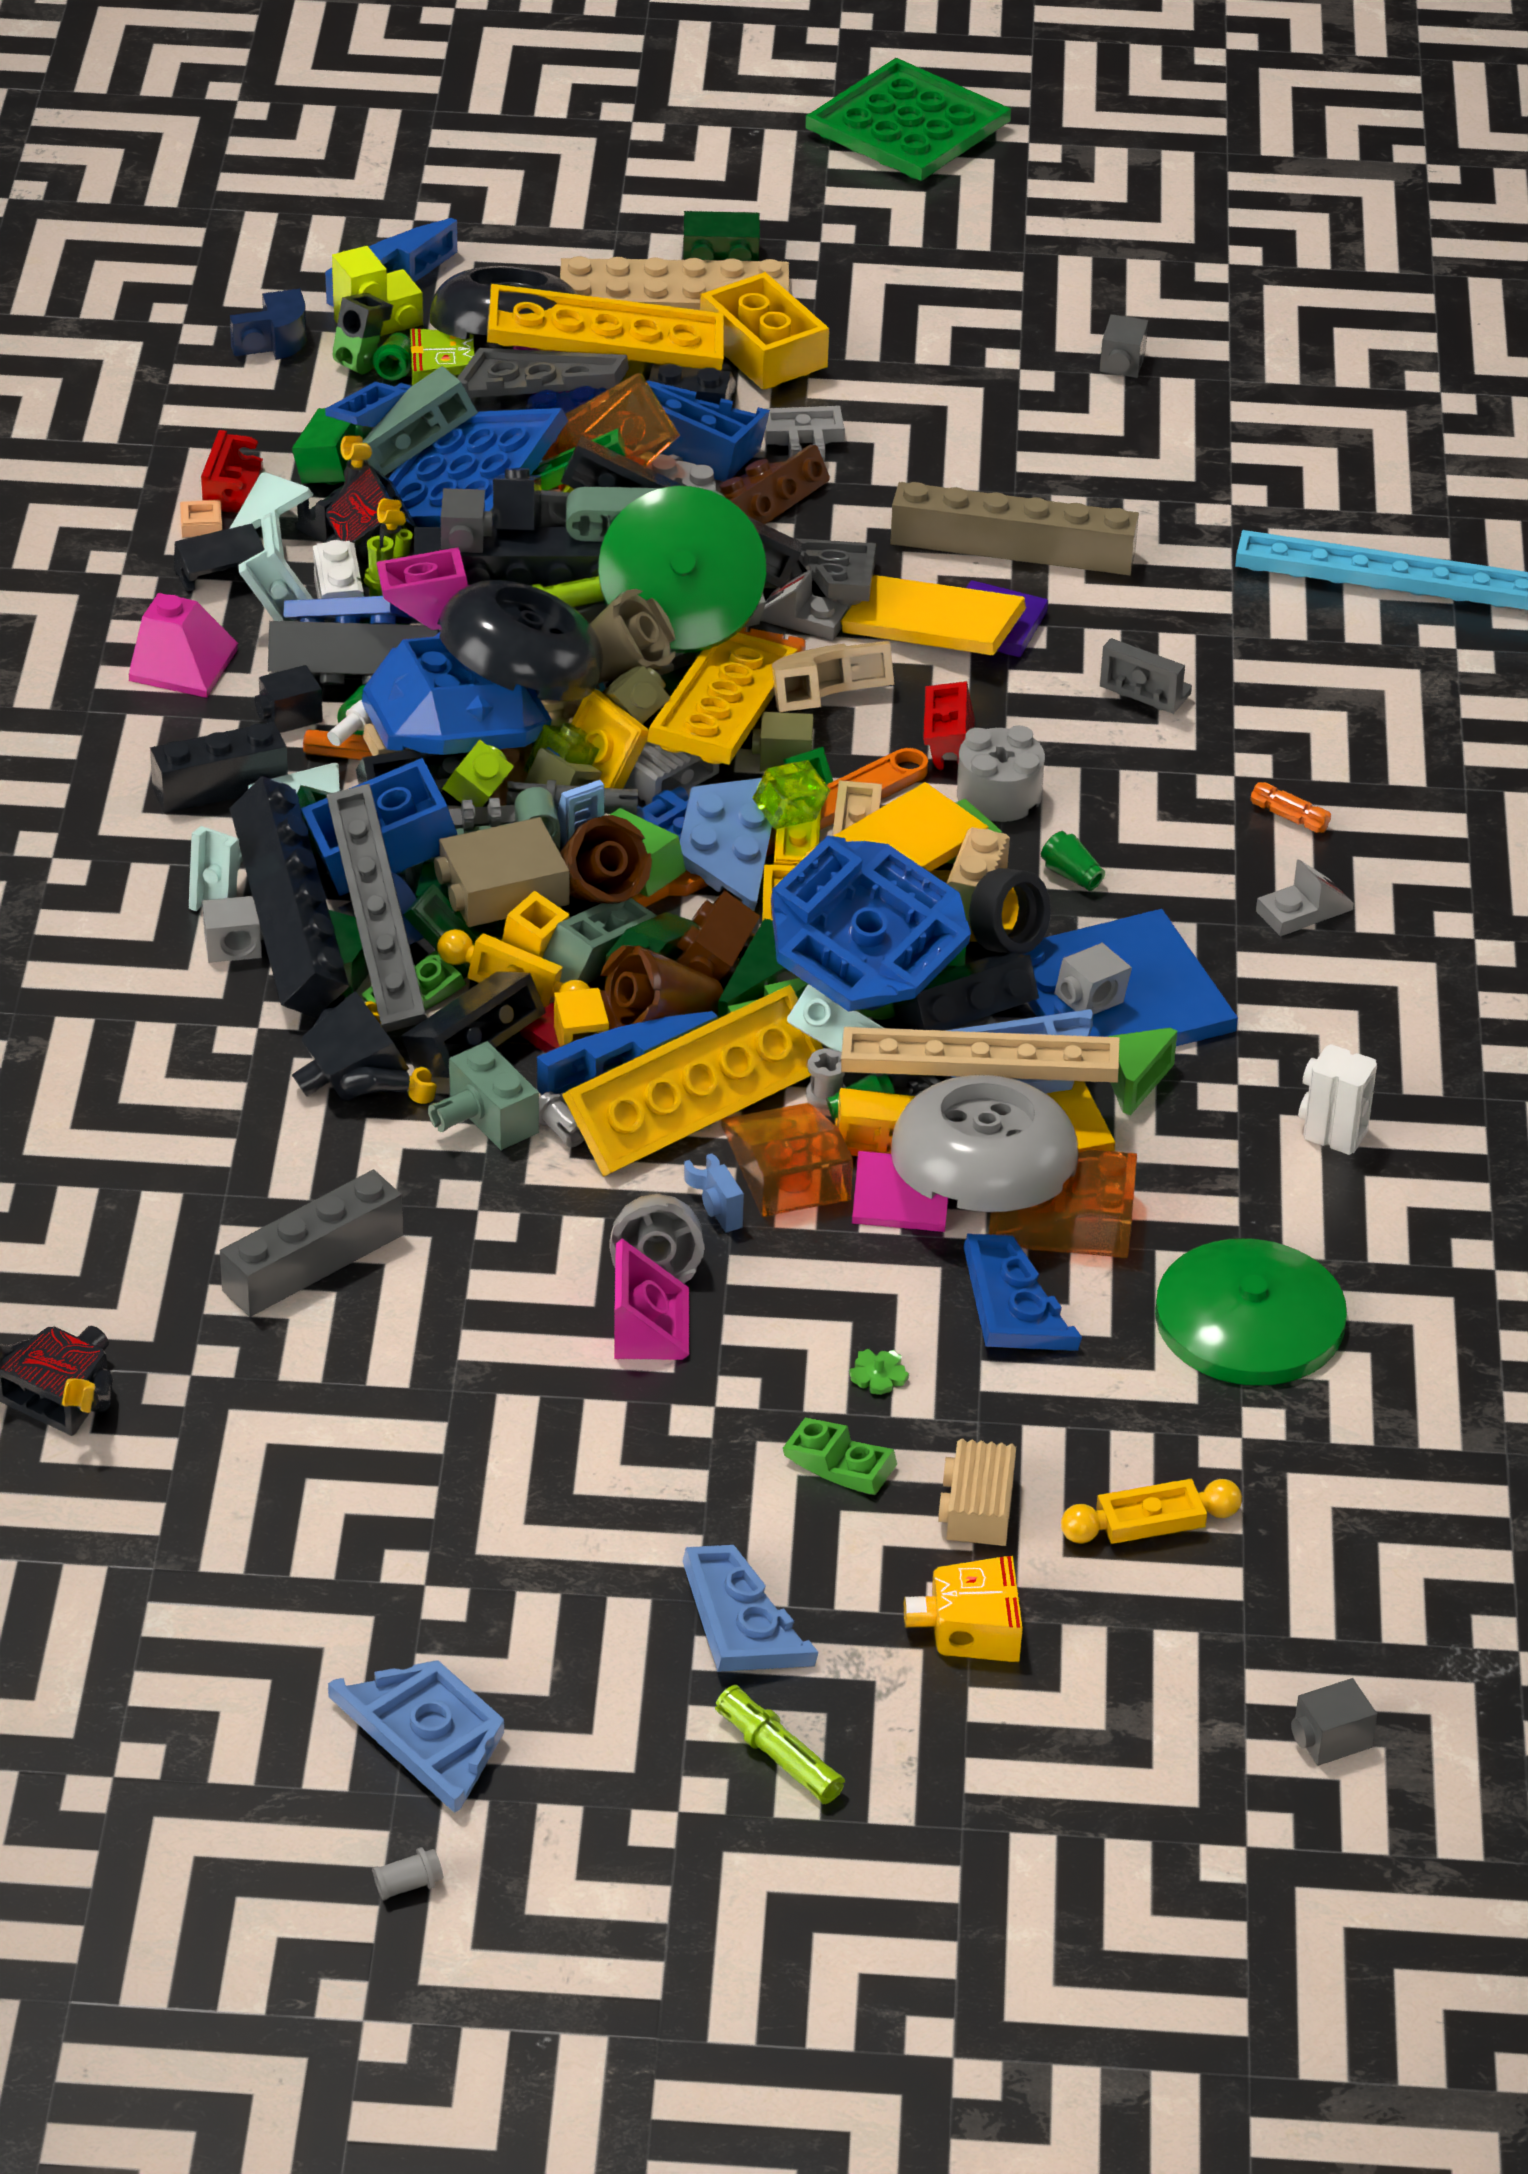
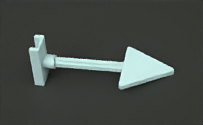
(268, 571)
(218, 855)

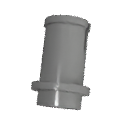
(556, 1114)
(408, 1873)

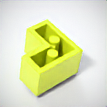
(362, 272)

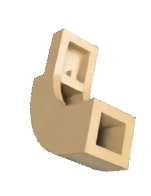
(831, 669)

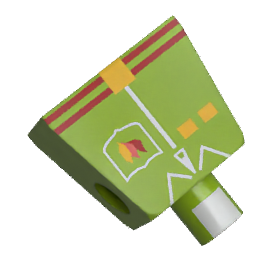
(435, 349)

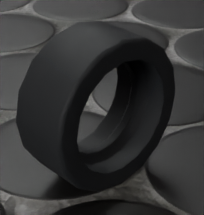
(987, 906)

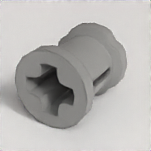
(825, 1076)

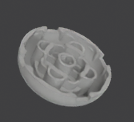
(985, 1143)

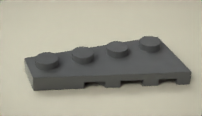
(531, 371)

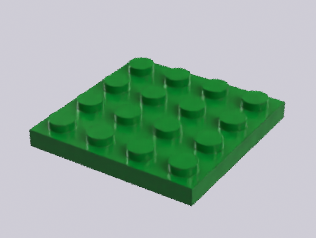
(908, 119)

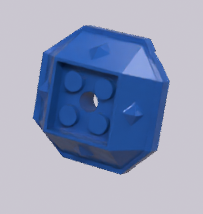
(441, 707)
(865, 923)

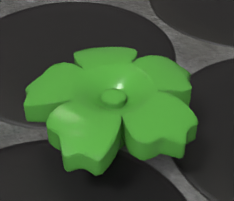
(878, 1371)

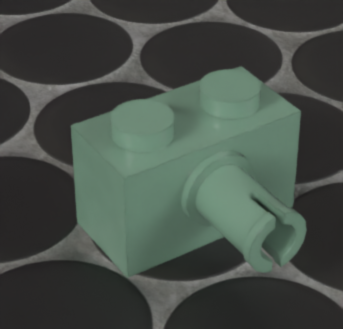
(490, 1095)

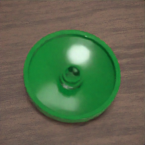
(691, 557)
(1250, 1311)

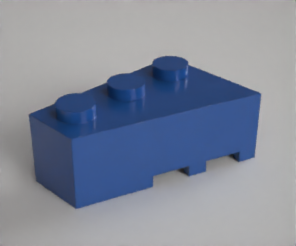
(711, 432)

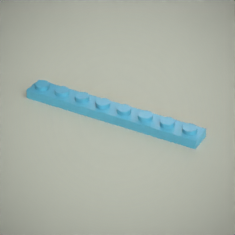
(1383, 569)

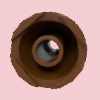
(606, 861)
(651, 987)

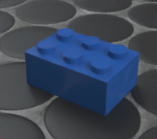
(409, 815)

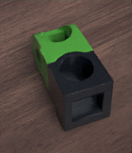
(359, 331)

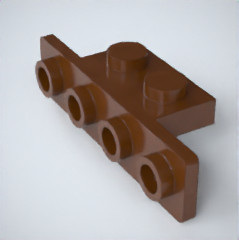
(777, 486)

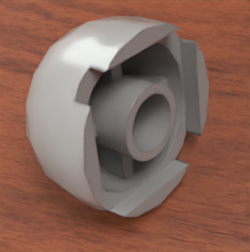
(662, 1231)

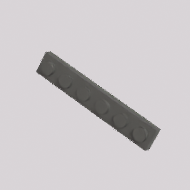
(376, 908)

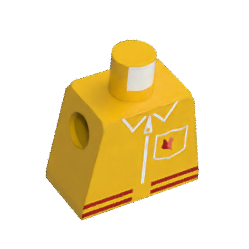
(972, 1610)

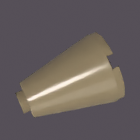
(633, 635)

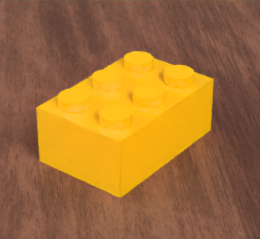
(768, 330)

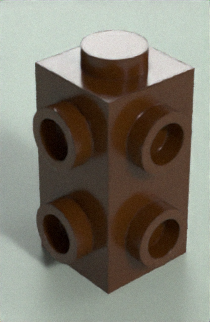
(719, 937)

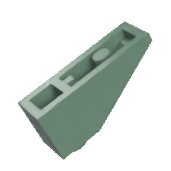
(419, 419)
(586, 938)

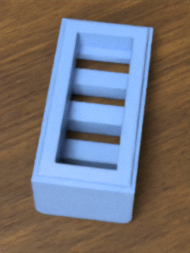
(586, 796)

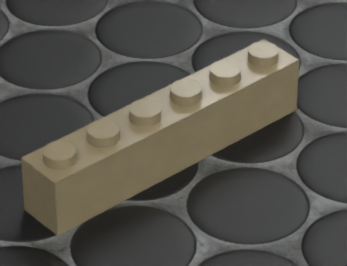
(1014, 528)

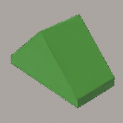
(1142, 1064)

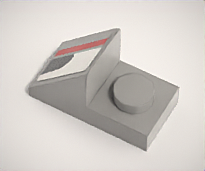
(800, 611)
(1304, 903)

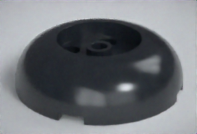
(464, 299)
(522, 638)

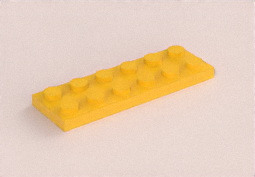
(610, 327)
(719, 699)
(691, 1082)

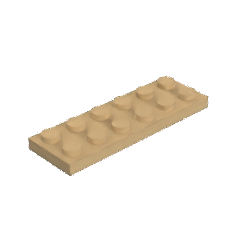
(660, 280)

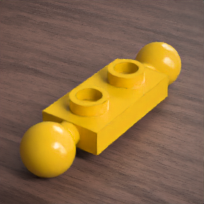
(493, 956)
(1151, 1511)

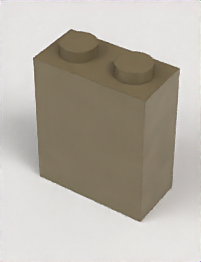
(499, 868)

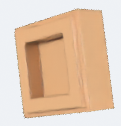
(200, 517)

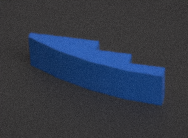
(414, 251)
(368, 404)
(599, 1053)

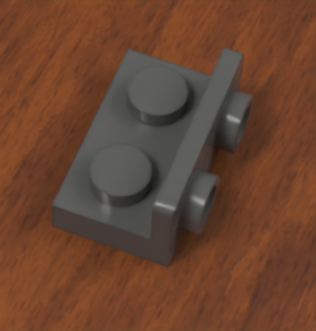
(1143, 676)

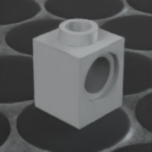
(231, 929)
(1093, 979)

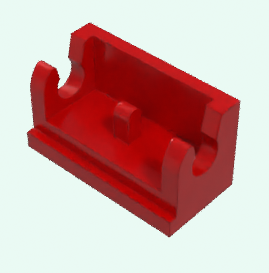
(229, 473)
(947, 719)

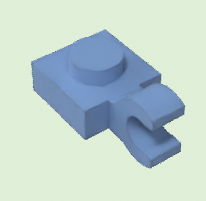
(720, 1192)

